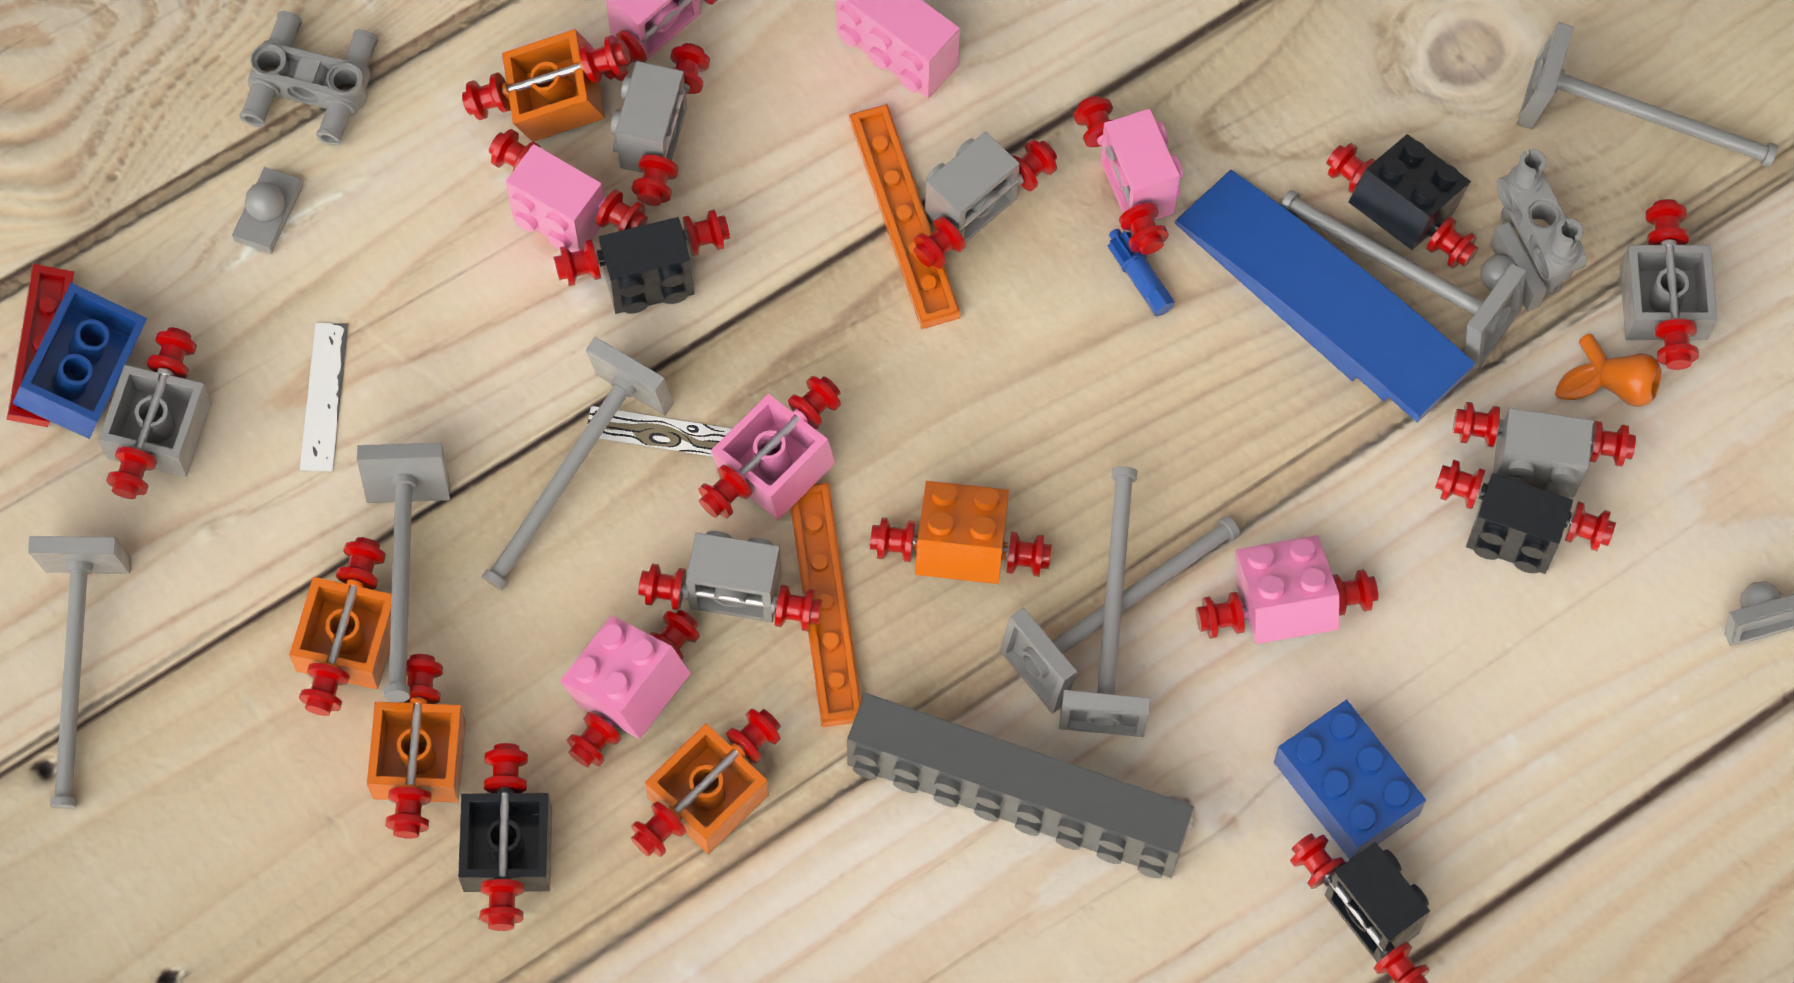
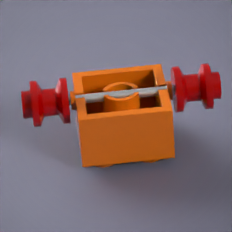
(550, 84)
(961, 536)
(343, 629)
(416, 750)
(707, 786)

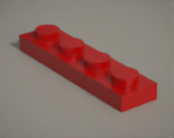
(43, 299)

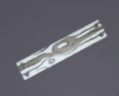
(662, 432)

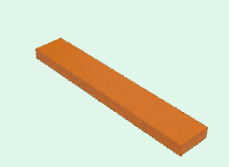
(902, 214)
(832, 638)

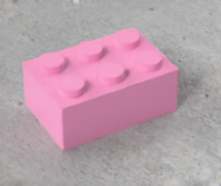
(903, 38)

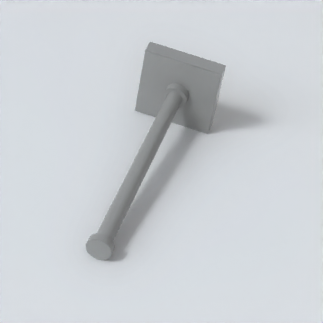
(1549, 77)
(1491, 316)
(628, 379)
(402, 476)
(78, 557)
(1042, 660)
(1103, 710)

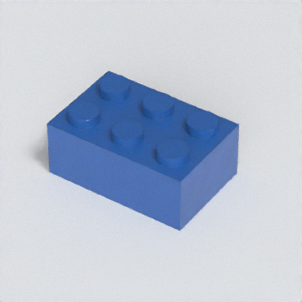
(79, 360)
(1349, 780)

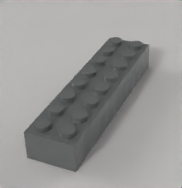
(1018, 786)

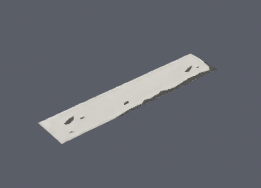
(323, 397)

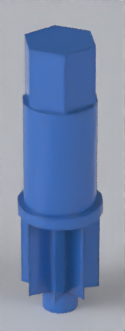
(1140, 273)

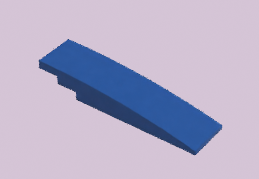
(1326, 296)

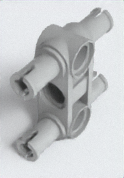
(309, 78)
(1528, 197)

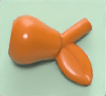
(1630, 377)

